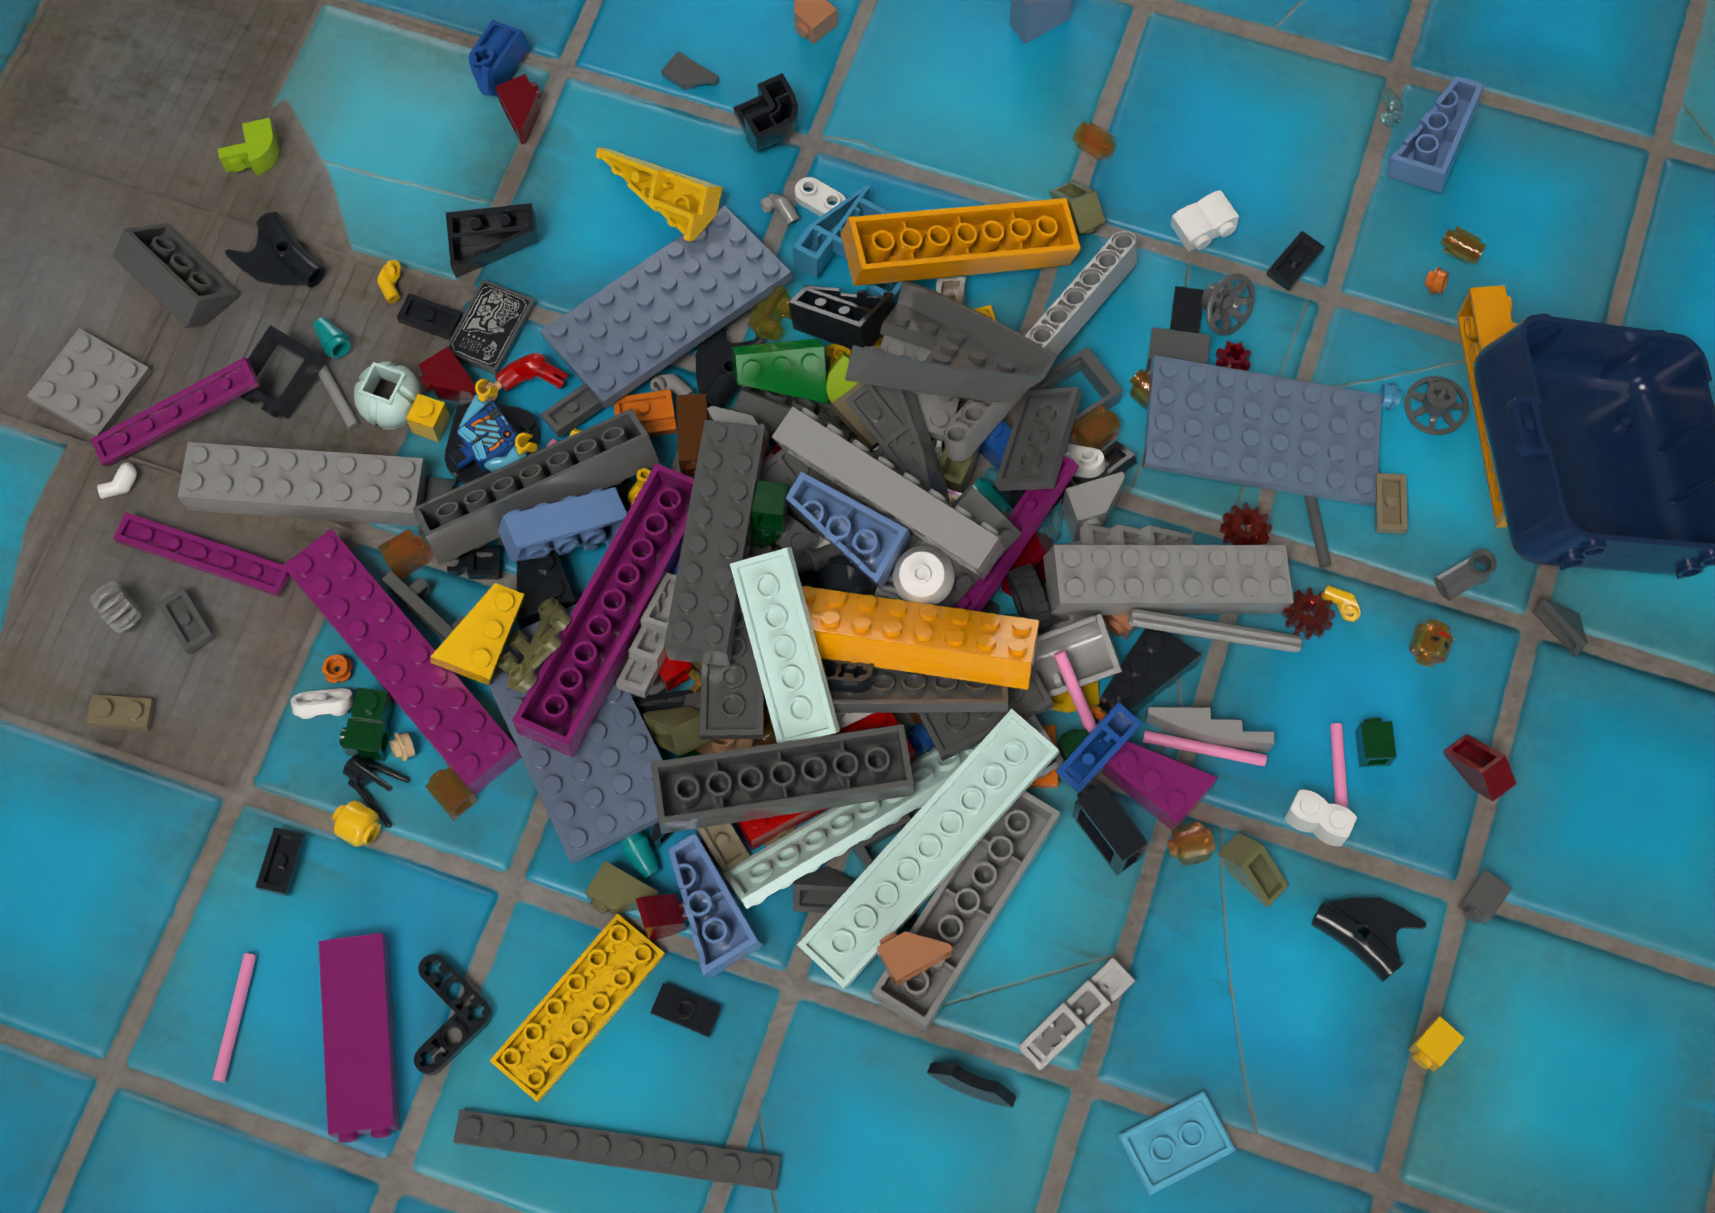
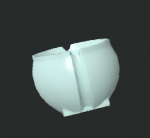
(377, 410)

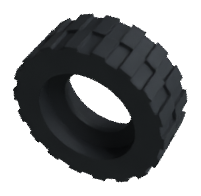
(1029, 595)

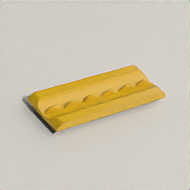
(577, 1008)

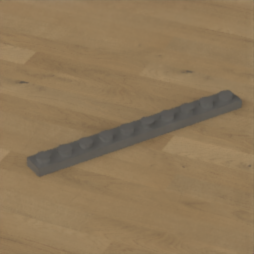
(617, 1150)

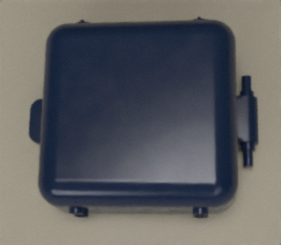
(1602, 445)

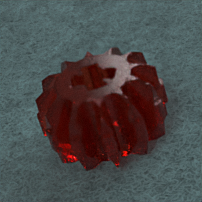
(1246, 518)
(1307, 623)

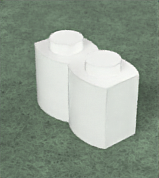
(1205, 220)
(1327, 821)

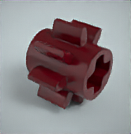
(1233, 356)

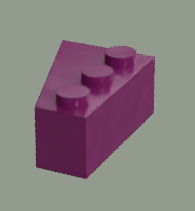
(1158, 783)

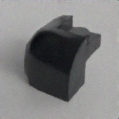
(770, 115)

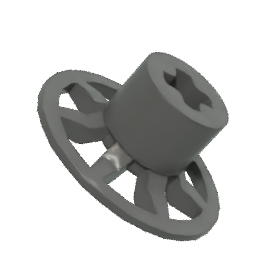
(1223, 301)
(1437, 402)

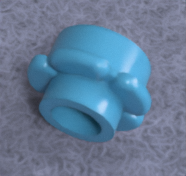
(1390, 396)

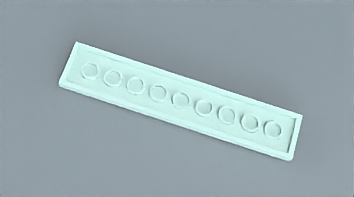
(834, 833)
(928, 848)

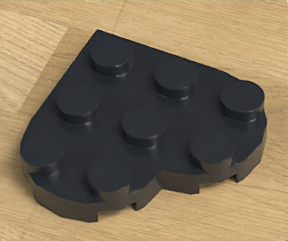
(519, 420)

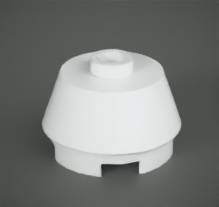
(923, 575)

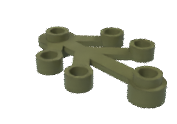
(542, 645)

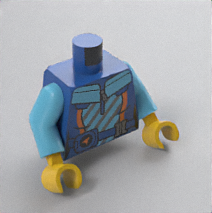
(488, 435)

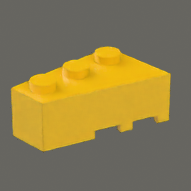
(481, 635)

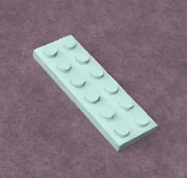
(784, 646)

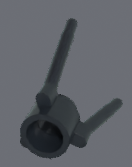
(364, 772)

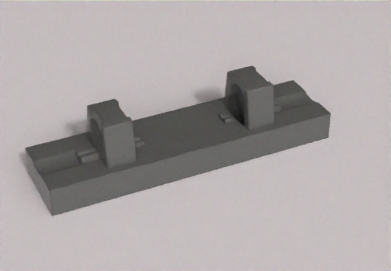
(413, 598)

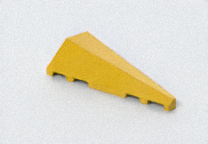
(680, 198)

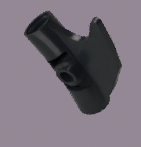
(278, 256)
(715, 368)
(1376, 922)

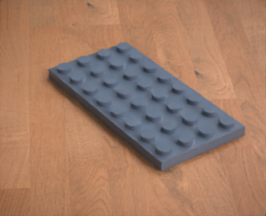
(665, 307)
(1262, 431)
(608, 782)

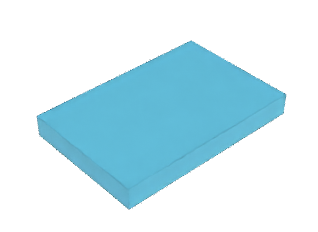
(1176, 1143)

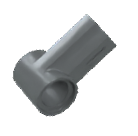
(1465, 575)

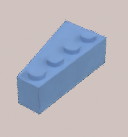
(1436, 142)
(563, 525)
(855, 530)
(714, 914)

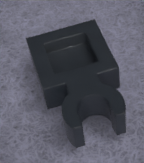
(479, 564)

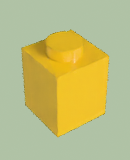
(428, 417)
(1435, 1044)

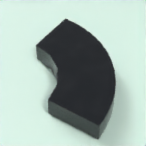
(972, 1085)

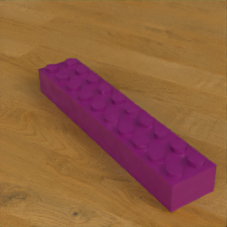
(607, 616)
(402, 661)

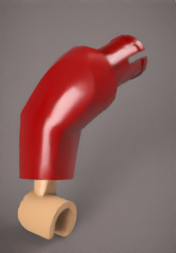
(526, 368)

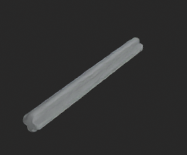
(1214, 630)

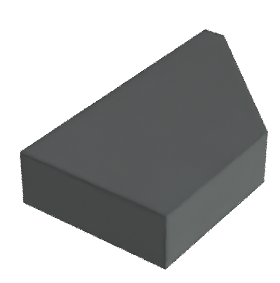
(687, 73)

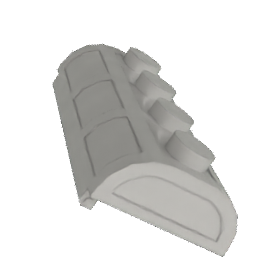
(1087, 648)

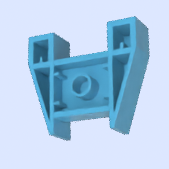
(824, 239)

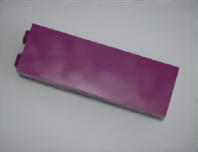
(358, 1037)

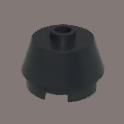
(844, 577)

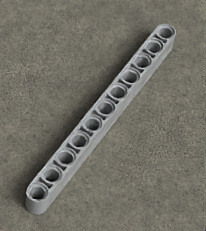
(1053, 332)

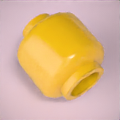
(356, 823)

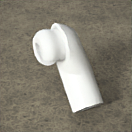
(121, 483)

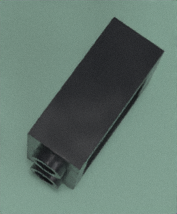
(299, 383)
(1109, 828)

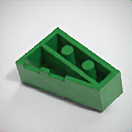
(783, 368)

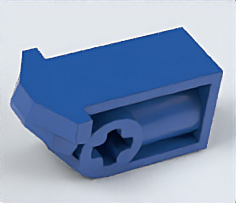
(497, 56)

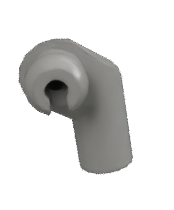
(780, 204)
(672, 382)

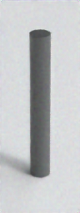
(1318, 531)

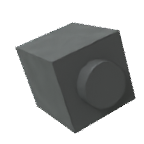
(1484, 898)

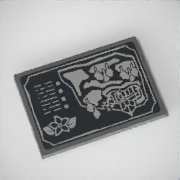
(490, 327)

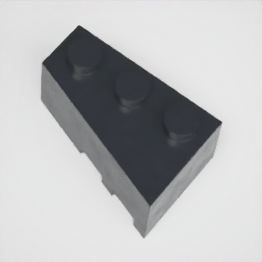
(488, 235)
(840, 316)
(539, 581)
(1148, 670)

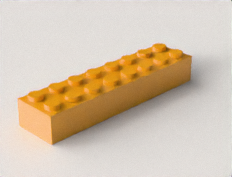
(959, 241)
(1482, 320)
(923, 637)

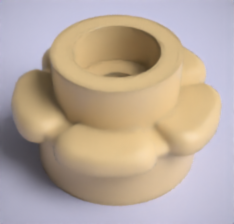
(402, 746)

